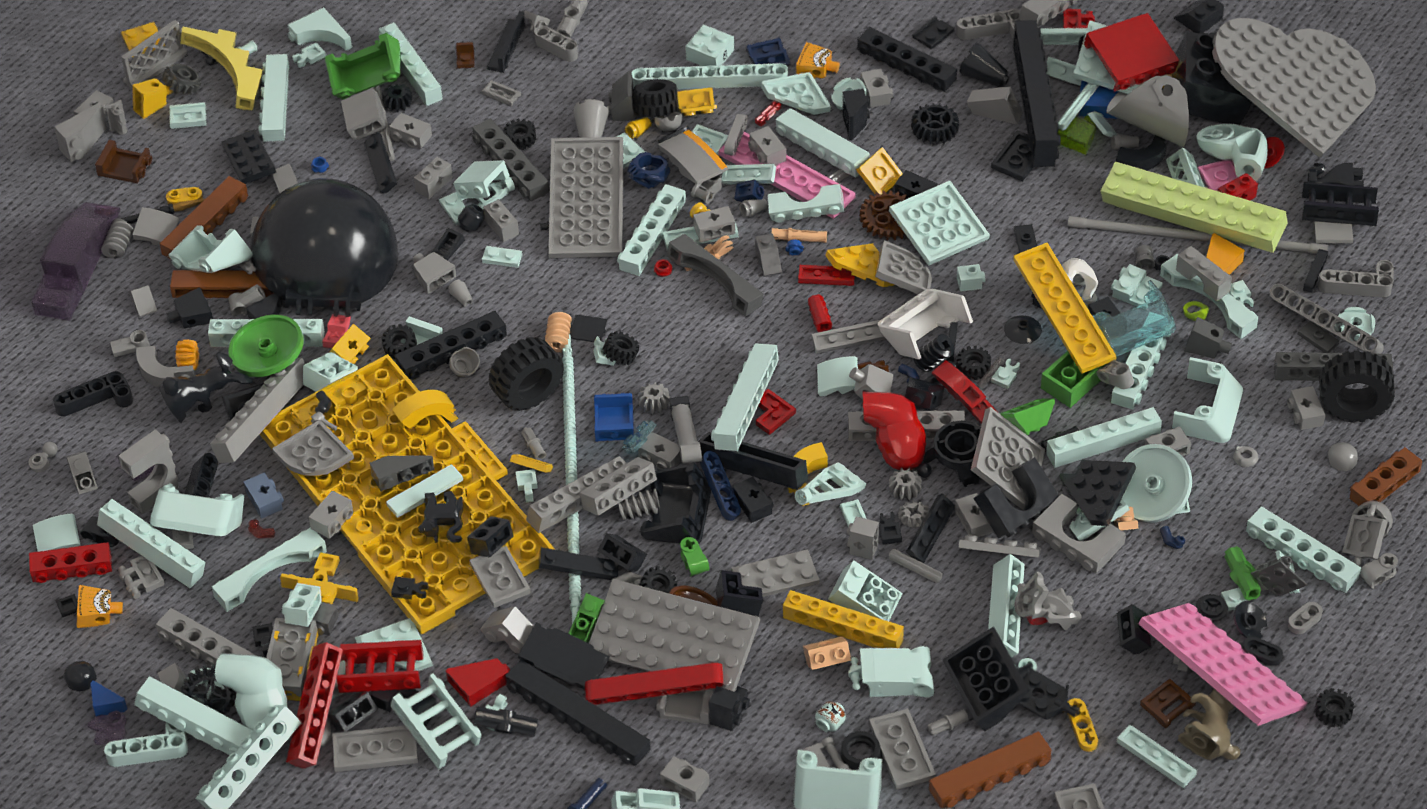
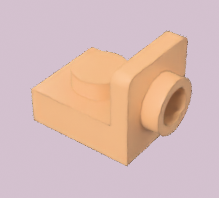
(1126, 521)

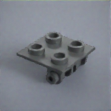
(1278, 576)

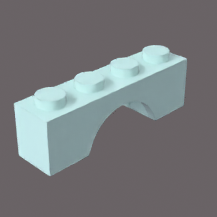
(826, 202)

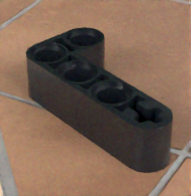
(94, 392)
(202, 476)

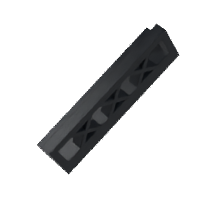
(507, 43)

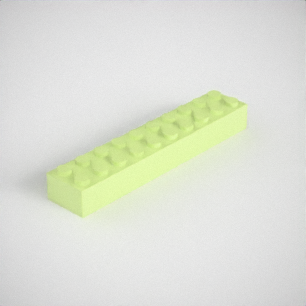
(1194, 207)

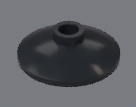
(1022, 334)
(1249, 619)

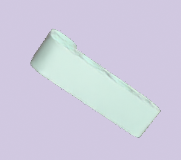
(146, 748)

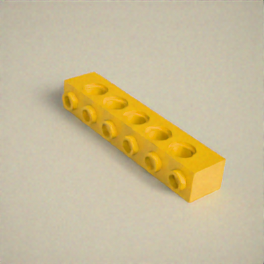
(842, 621)

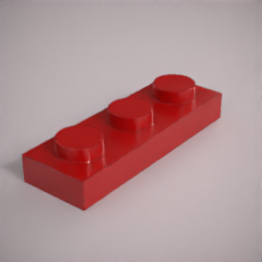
(825, 275)

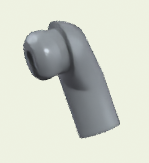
(630, 578)

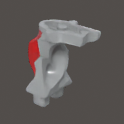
(1043, 606)

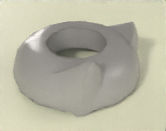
(1245, 462)

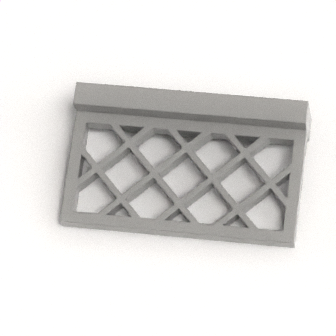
(158, 61)

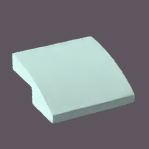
(834, 375)
(56, 533)

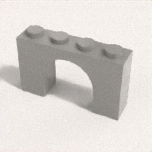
(145, 453)
(1091, 553)

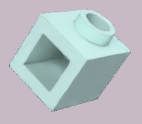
(970, 277)

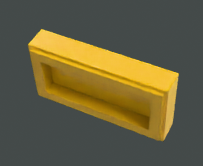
(531, 463)

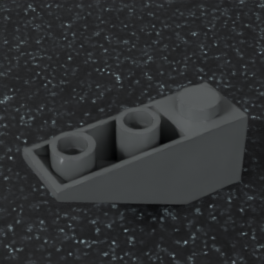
(398, 469)

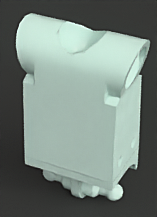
(893, 671)

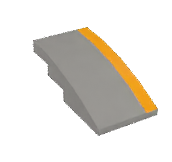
(693, 157)

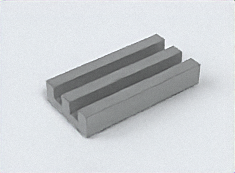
(499, 94)

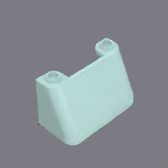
(208, 254)
(834, 787)

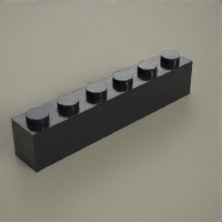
(760, 463)

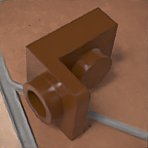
(465, 55)

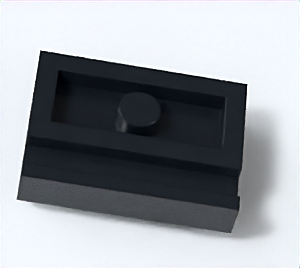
(933, 32)

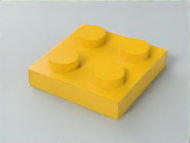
(139, 34)
(879, 172)

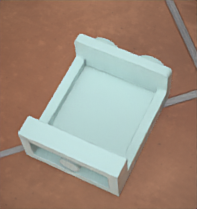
(477, 177)

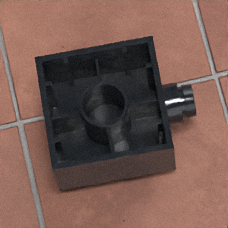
(1206, 88)

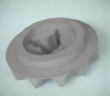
(916, 519)

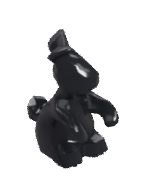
(183, 392)

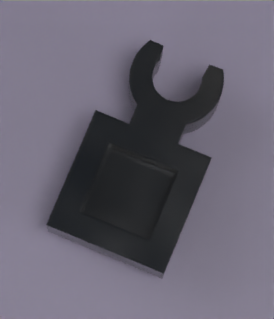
(889, 530)
(407, 587)

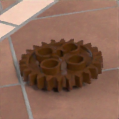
(876, 215)

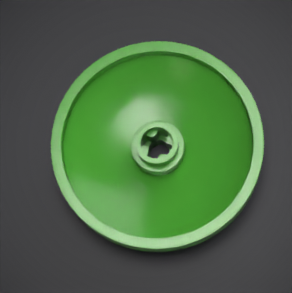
(266, 345)

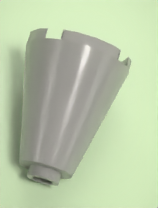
(590, 118)

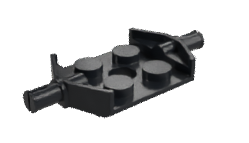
(1054, 695)

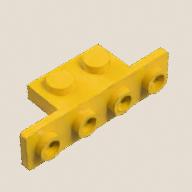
(329, 590)

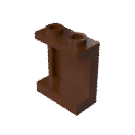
(122, 163)

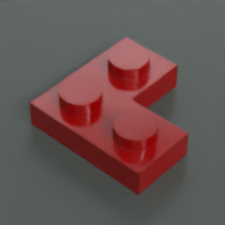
(776, 412)

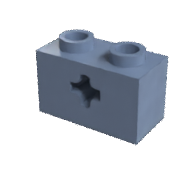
(263, 495)

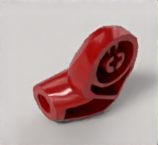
(898, 430)

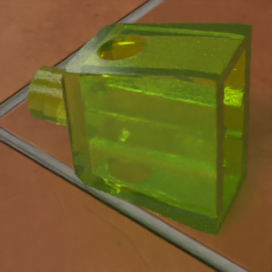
(1078, 134)

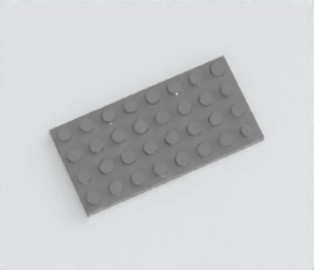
(586, 197)
(669, 631)

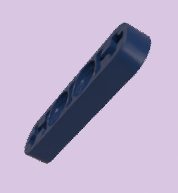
(717, 486)

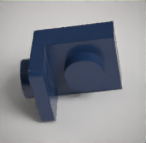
(748, 190)

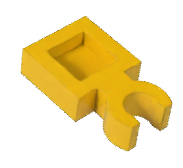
(324, 566)

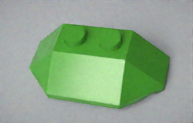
(1031, 415)

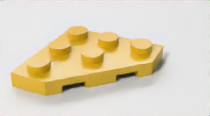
(859, 259)

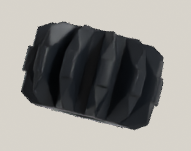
(397, 97)

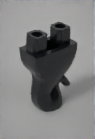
(1341, 174)

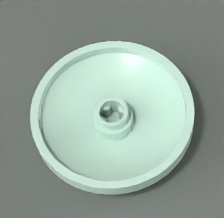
(1158, 484)

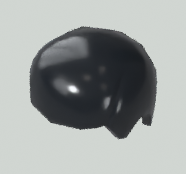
(79, 676)

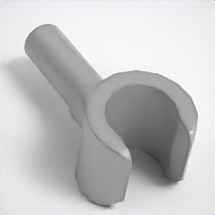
(319, 416)

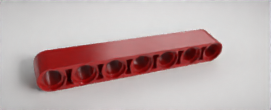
(654, 683)

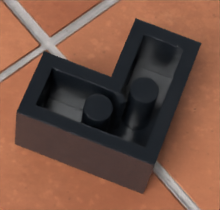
(737, 597)
(727, 706)

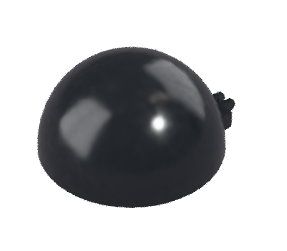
(324, 246)

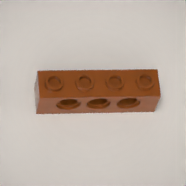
(1386, 478)

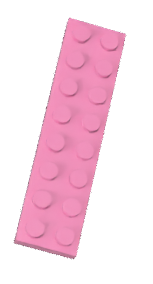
(790, 175)

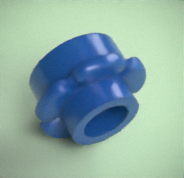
(319, 164)
(794, 247)

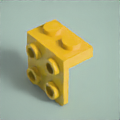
(696, 100)

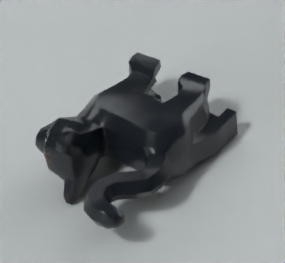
(442, 514)

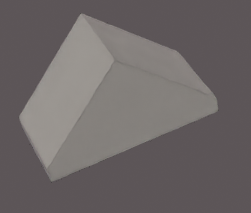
(143, 300)

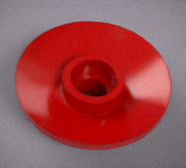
(1275, 151)

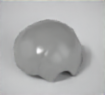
(669, 123)
(464, 359)
(1342, 456)

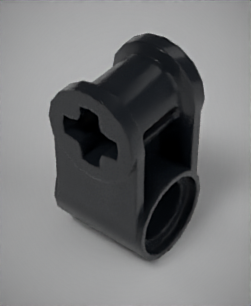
(97, 534)

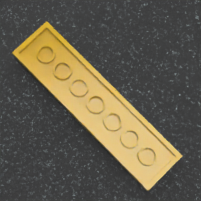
(1064, 308)

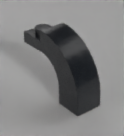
(1144, 158)

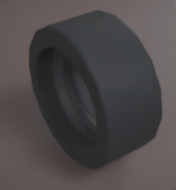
(855, 738)

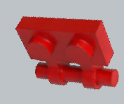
(1073, 18)

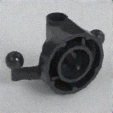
(955, 449)

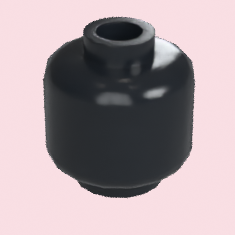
(471, 217)

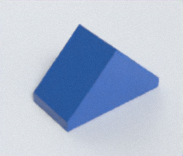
(105, 700)

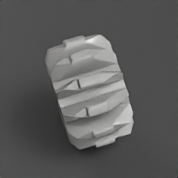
(653, 397)
(905, 484)

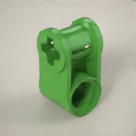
(693, 556)

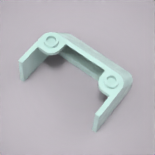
(1217, 421)
(196, 513)

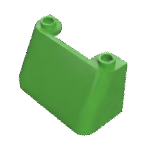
(364, 68)

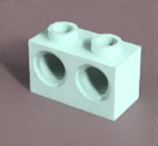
(302, 604)

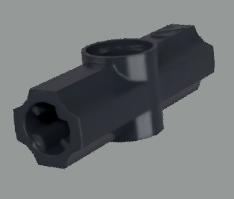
(505, 721)

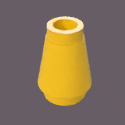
(637, 127)

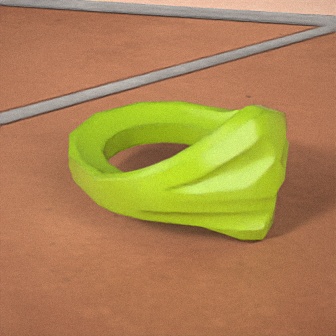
(1201, 313)

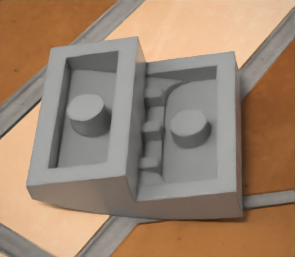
(154, 225)
(1332, 232)

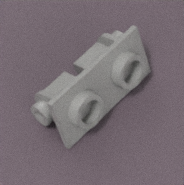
(116, 118)

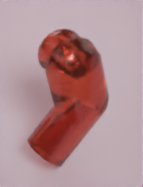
(259, 532)

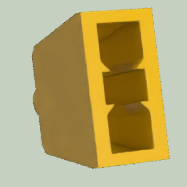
(149, 97)

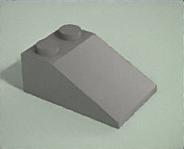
(81, 132)

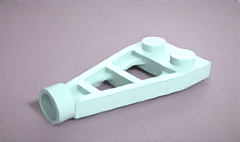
(454, 205)
(849, 484)

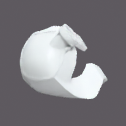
(1082, 274)

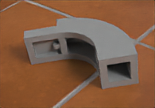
(156, 373)

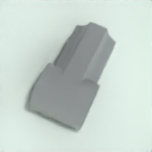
(240, 301)
(128, 345)

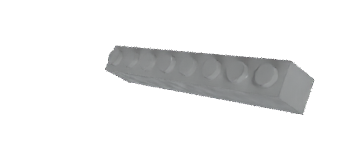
(258, 412)

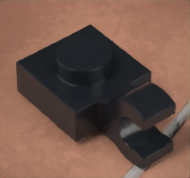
(262, 636)

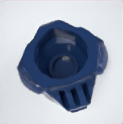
(649, 169)

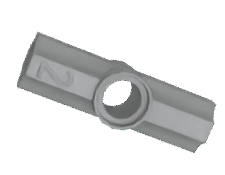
(572, 17)

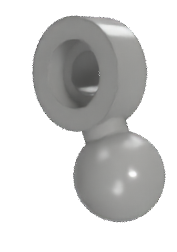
(48, 450)

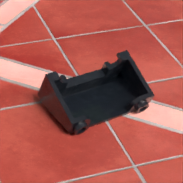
(682, 502)

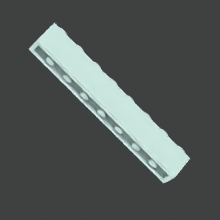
(745, 397)

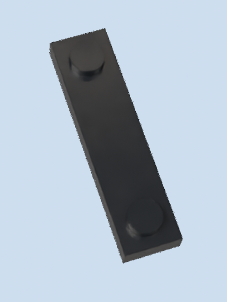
(380, 163)
(930, 528)
(577, 564)

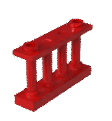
(377, 653)

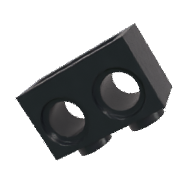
(490, 536)

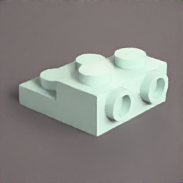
(1132, 285)

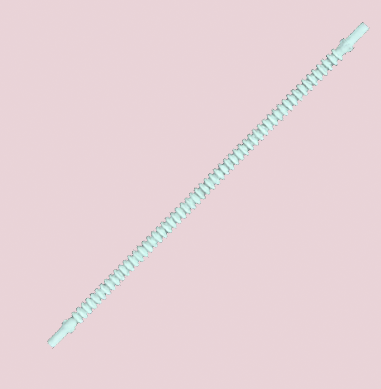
(571, 471)

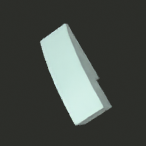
(645, 800)

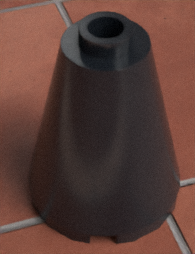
(984, 67)

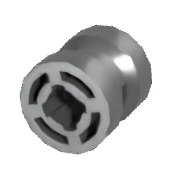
(1144, 256)

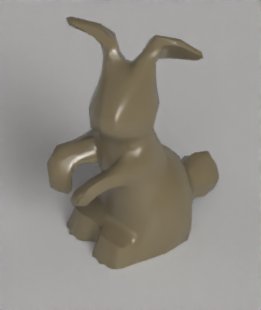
(1212, 735)

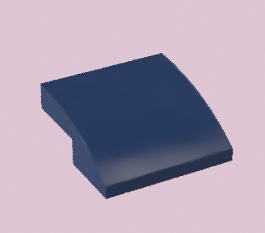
(768, 52)

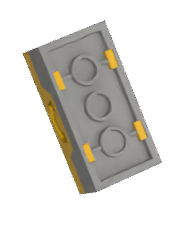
(291, 652)

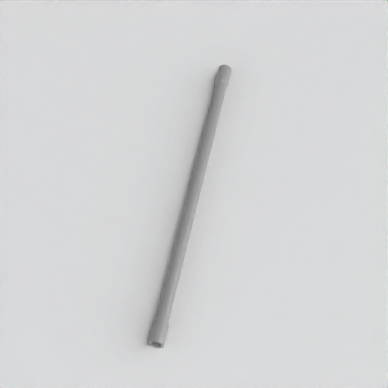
(1080, 222)

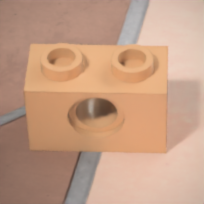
(827, 653)

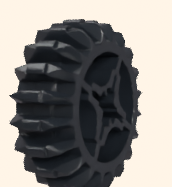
(935, 127)
(201, 690)

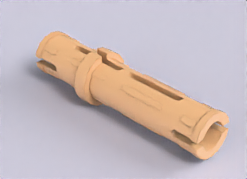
(801, 235)

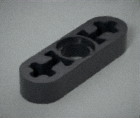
(1316, 268)

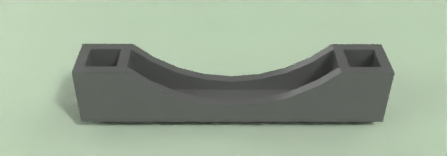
(689, 254)

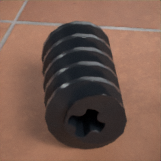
(935, 353)

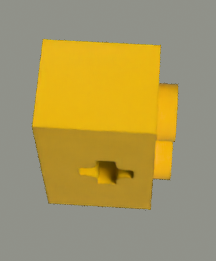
(353, 339)

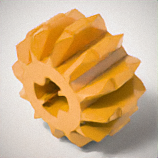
(187, 353)

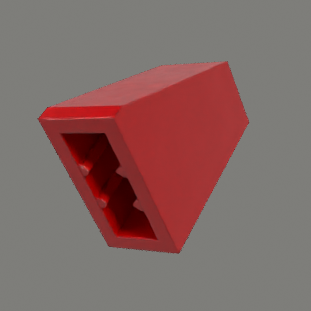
(477, 679)

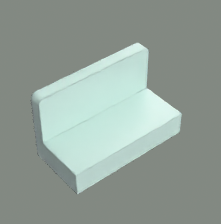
(422, 330)

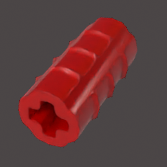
(819, 313)

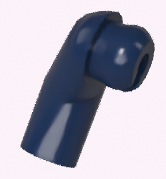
(908, 371)
(1174, 542)

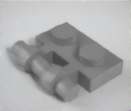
(147, 574)

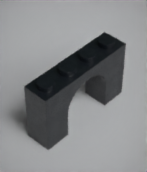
(1038, 496)

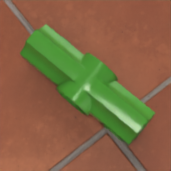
(1241, 573)

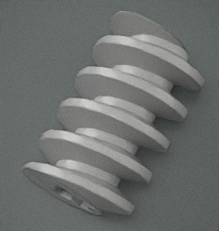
(117, 238)
(639, 504)

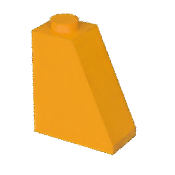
(1224, 253)

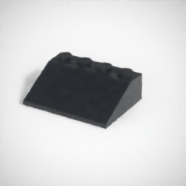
(986, 678)

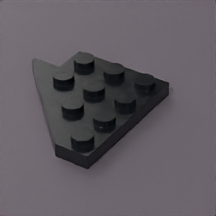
(1099, 488)

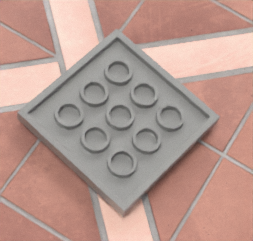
(1000, 451)

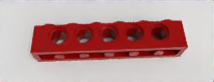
(314, 705)

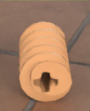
(558, 330)

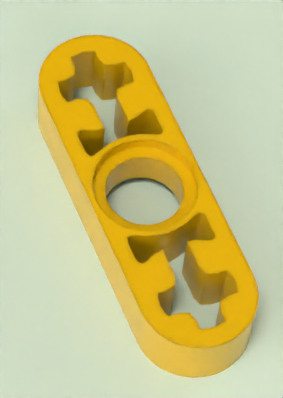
(1080, 733)

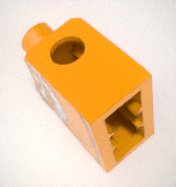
(816, 61)
(95, 607)

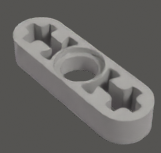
(735, 134)

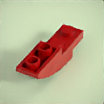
(962, 389)

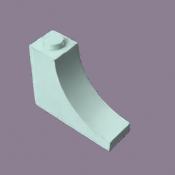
(319, 27)

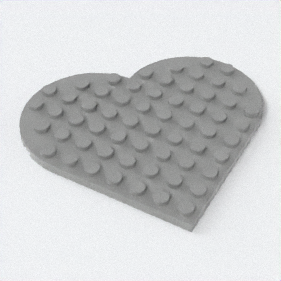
(1300, 80)

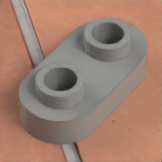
(1304, 619)

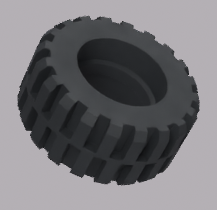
(526, 373)
(1356, 403)

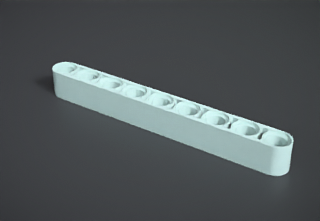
(713, 76)

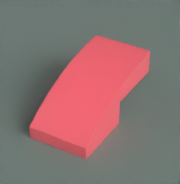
(336, 329)

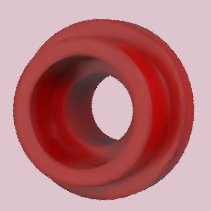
(663, 264)

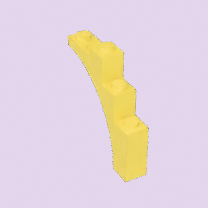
(234, 60)

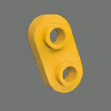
(183, 194)

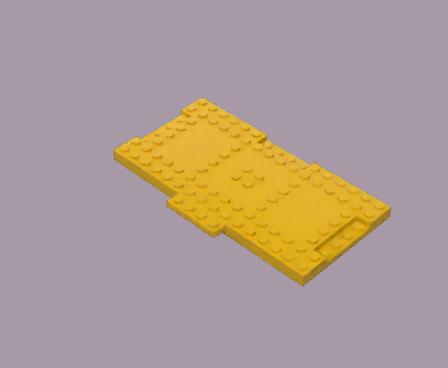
(392, 544)

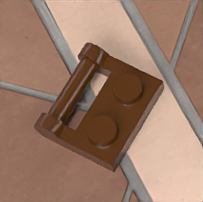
(1163, 698)

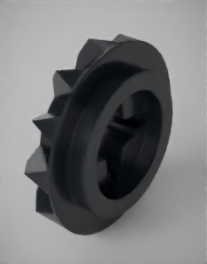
(1213, 601)

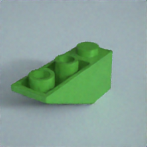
(586, 618)

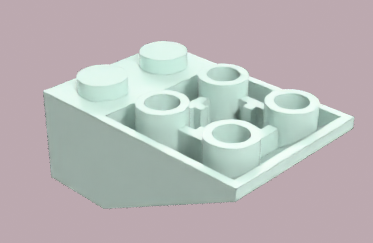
(865, 592)

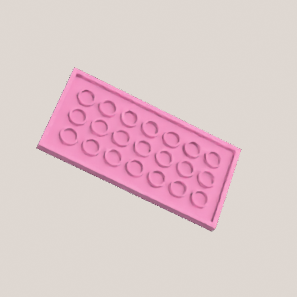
(1223, 663)

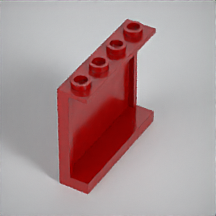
(1132, 51)

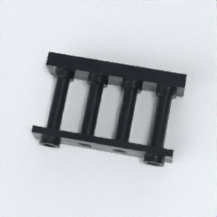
(1337, 212)

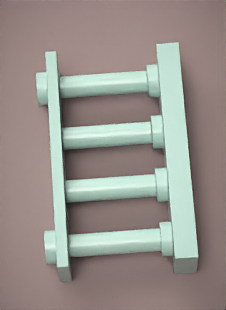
(426, 737)

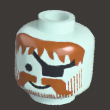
(830, 716)

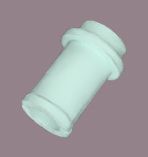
(251, 47)

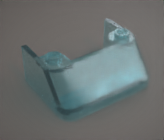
(1138, 324)

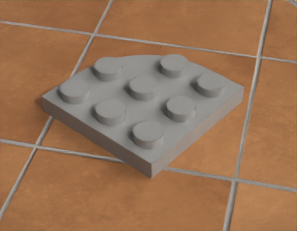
(902, 268)
(313, 451)

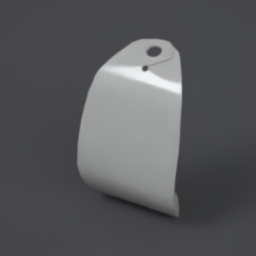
(1155, 110)

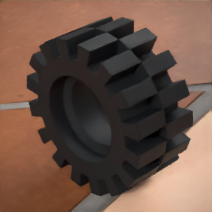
(521, 126)
(398, 333)
(620, 348)
(973, 354)
(660, 576)
(1334, 717)

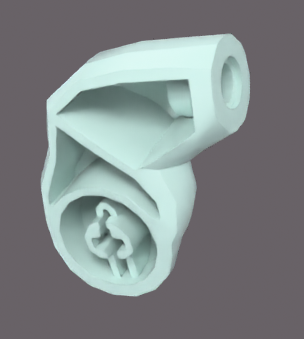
(1237, 143)
(256, 684)

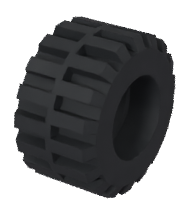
(655, 98)

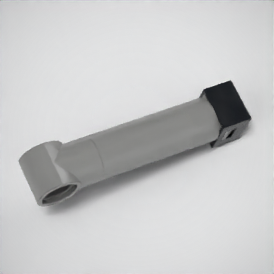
(685, 430)

